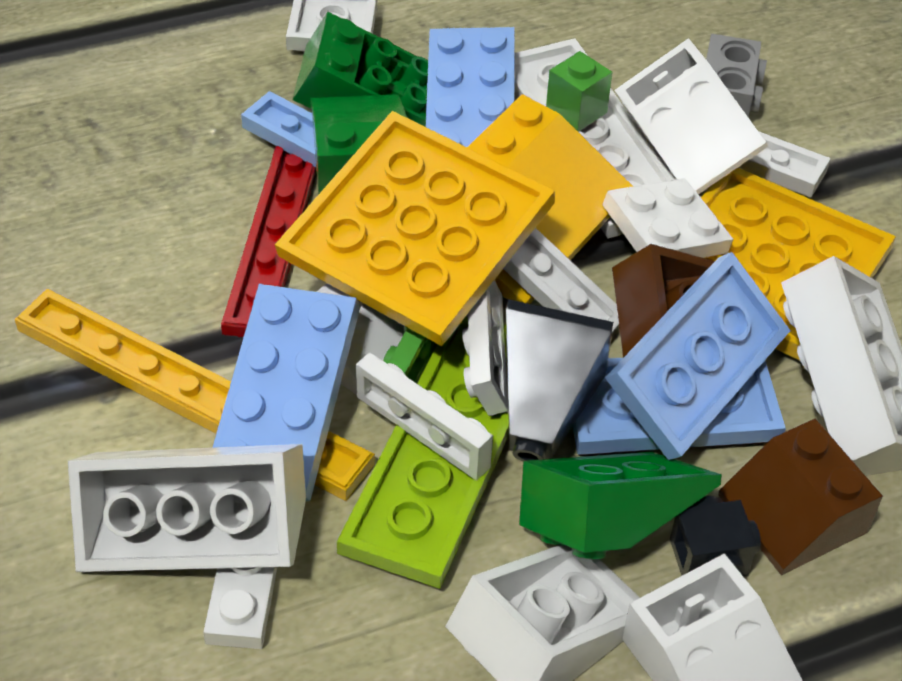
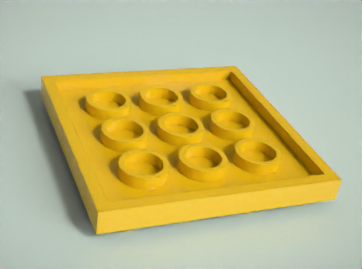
(416, 226)
(788, 233)

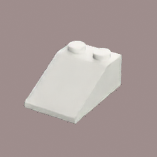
(542, 616)

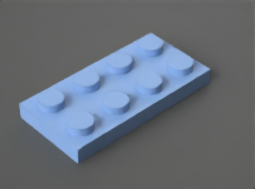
(469, 80)
(698, 356)
(289, 372)
(747, 418)

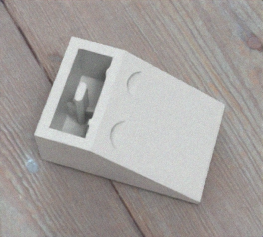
(690, 117)
(707, 630)

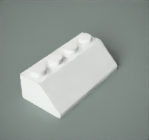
(851, 359)
(187, 508)

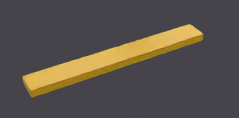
(166, 378)

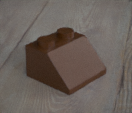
(649, 286)
(803, 496)

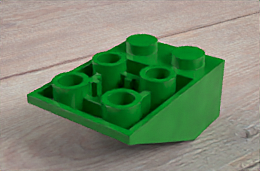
(354, 62)

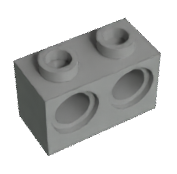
(739, 68)

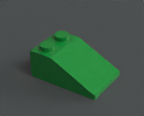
(343, 127)
(607, 498)

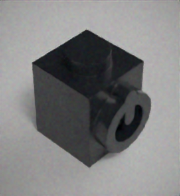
(714, 529)

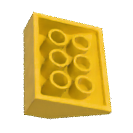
(557, 156)

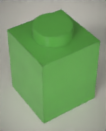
(579, 90)

